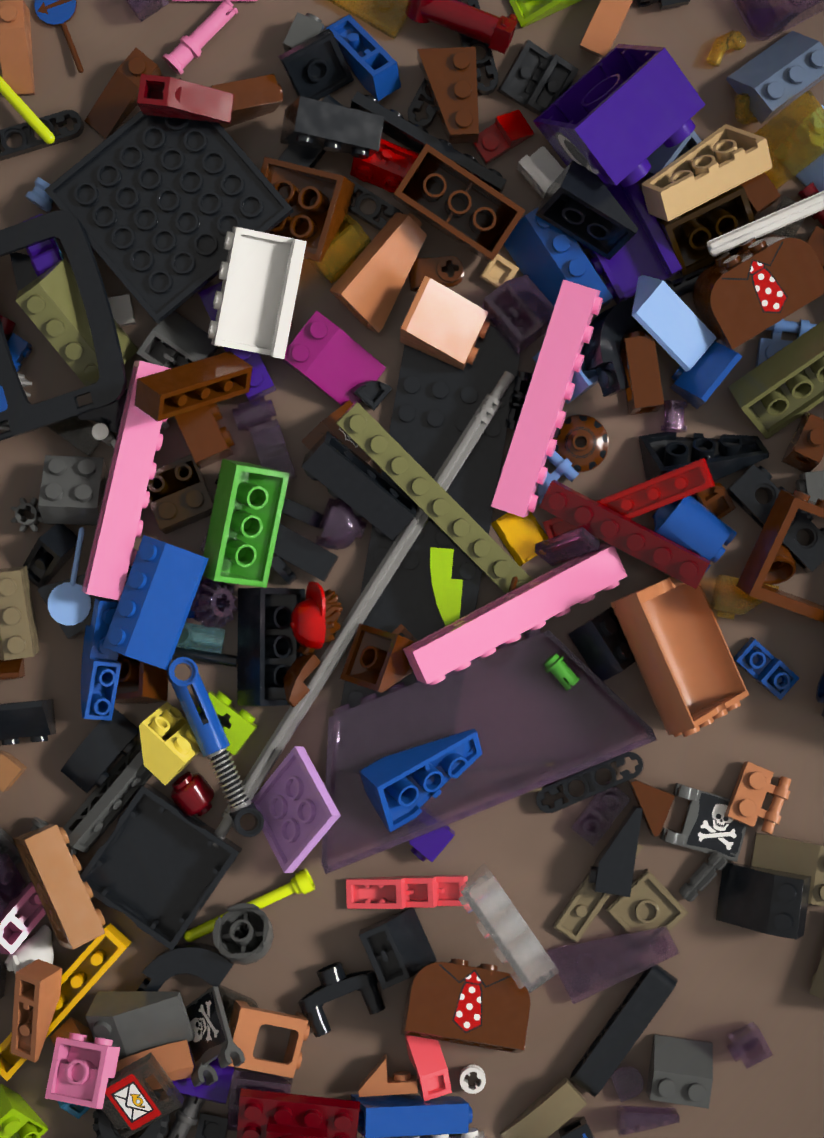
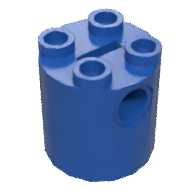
(694, 528)

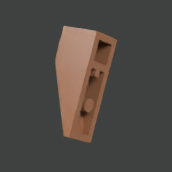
(16, 46)
(34, 1005)

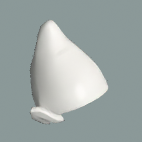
(34, 948)

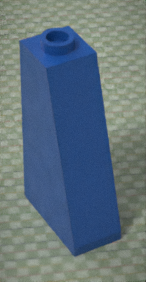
(412, 1116)

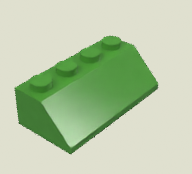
(244, 523)

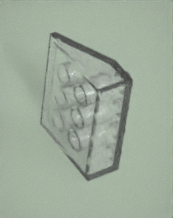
(508, 930)

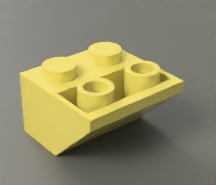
(167, 743)

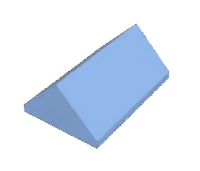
(670, 322)

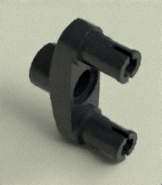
(337, 984)

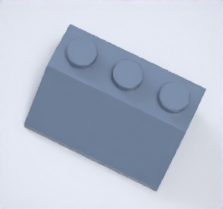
(780, 74)

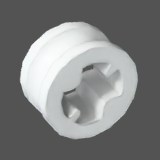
(464, 1082)

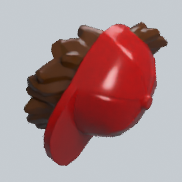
(315, 618)

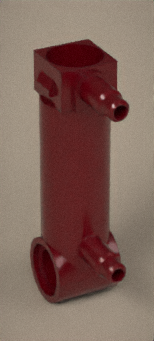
(465, 20)

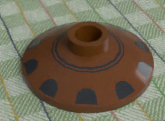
(596, 439)

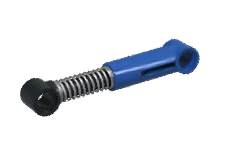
(213, 744)

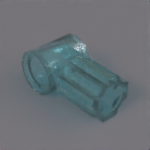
(203, 638)

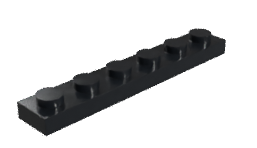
(417, 136)

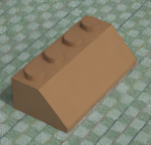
(59, 885)

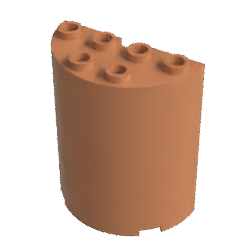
(680, 654)

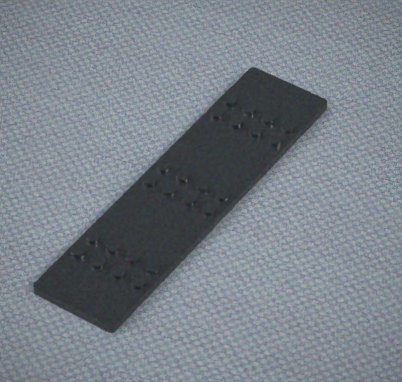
(427, 420)

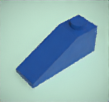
(366, 58)

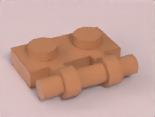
(750, 794)

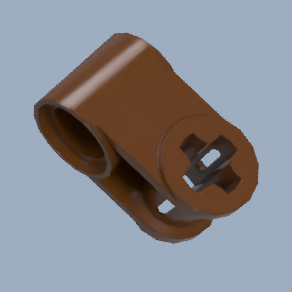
(436, 269)

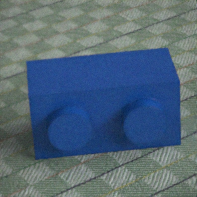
(19, 349)

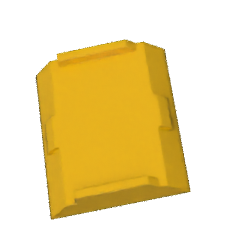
(519, 535)

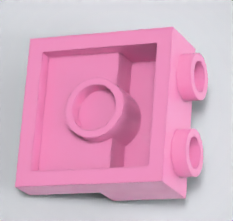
(81, 1070)

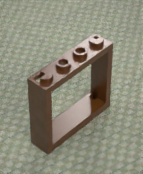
(766, 549)

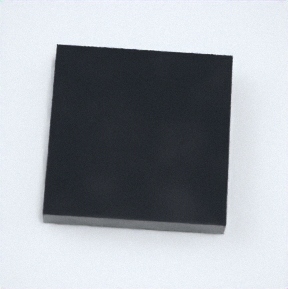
(316, 66)

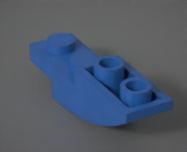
(99, 665)

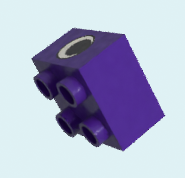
(622, 113)

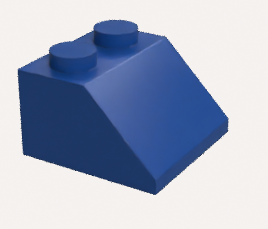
(705, 375)

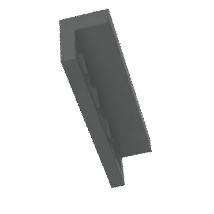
(111, 798)

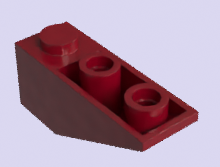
(183, 100)

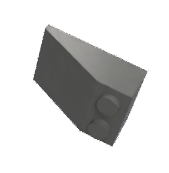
(139, 1019)

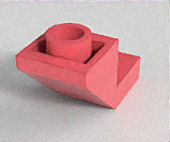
(430, 1067)

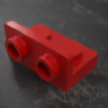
(385, 167)

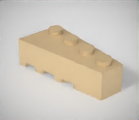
(706, 171)

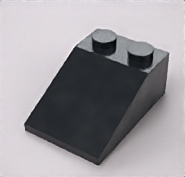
(586, 211)
(764, 900)

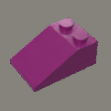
(331, 359)

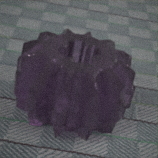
(214, 604)

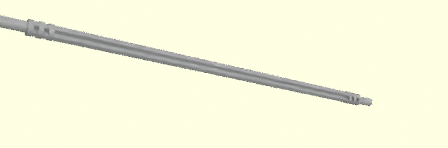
(367, 600)

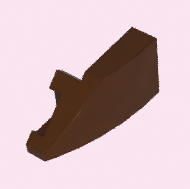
(293, 680)

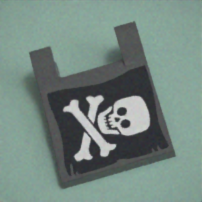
(706, 826)
(211, 1037)

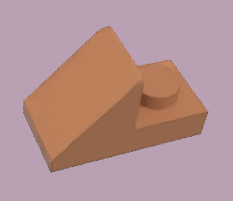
(379, 1084)

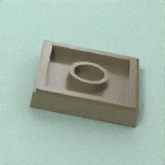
(647, 907)

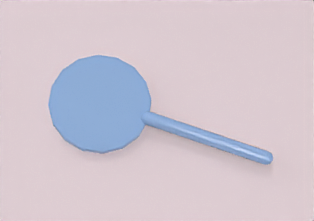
(67, 601)

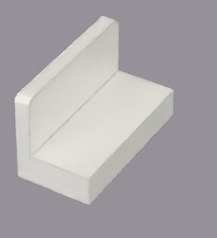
(540, 170)

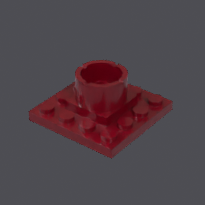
(295, 1116)

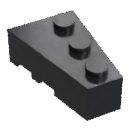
(331, 128)

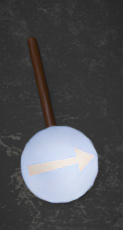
(58, 13)

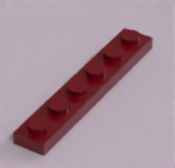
(625, 534)

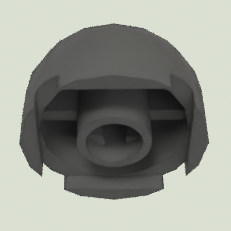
(243, 934)

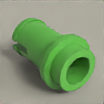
(561, 671)

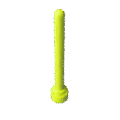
(26, 113)
(300, 884)

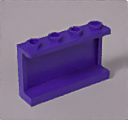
(643, 254)

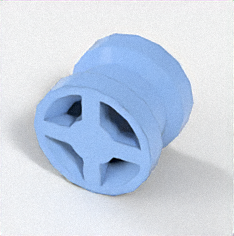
(39, 196)

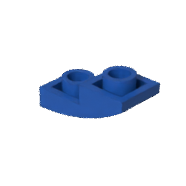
(766, 668)

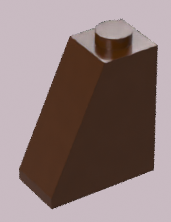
(252, 97)

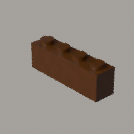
(193, 385)

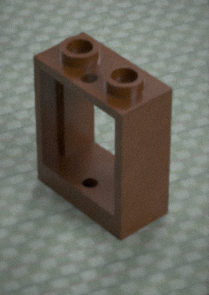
(643, 373)

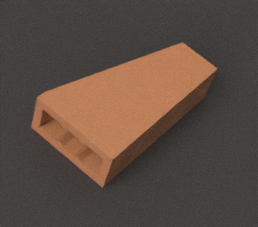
(380, 271)

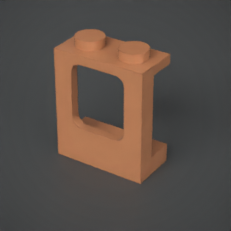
(244, 1030)

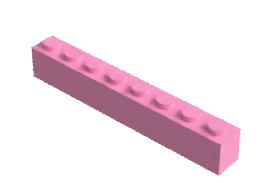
(546, 397)
(124, 494)
(514, 613)

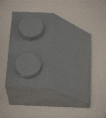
(680, 1071)

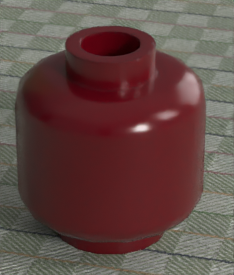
(192, 794)

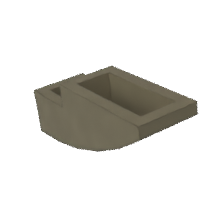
(547, 1113)

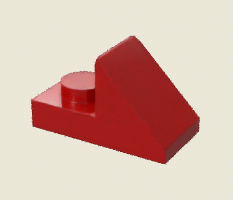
(502, 136)

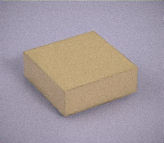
(499, 271)

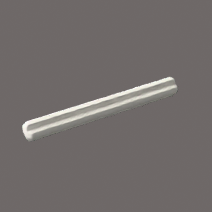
(766, 224)

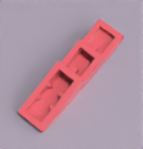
(404, 892)

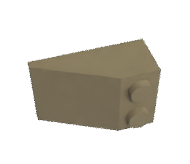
(792, 857)

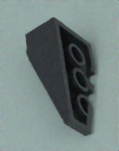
(724, 456)

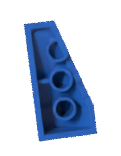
(408, 779)

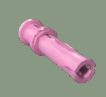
(191, 45)

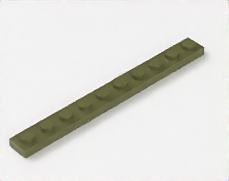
(431, 498)

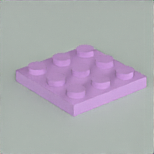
(295, 809)

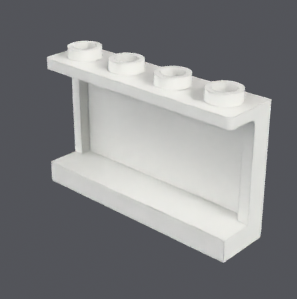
(257, 292)

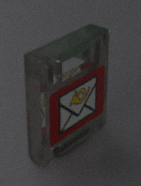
(132, 1102)

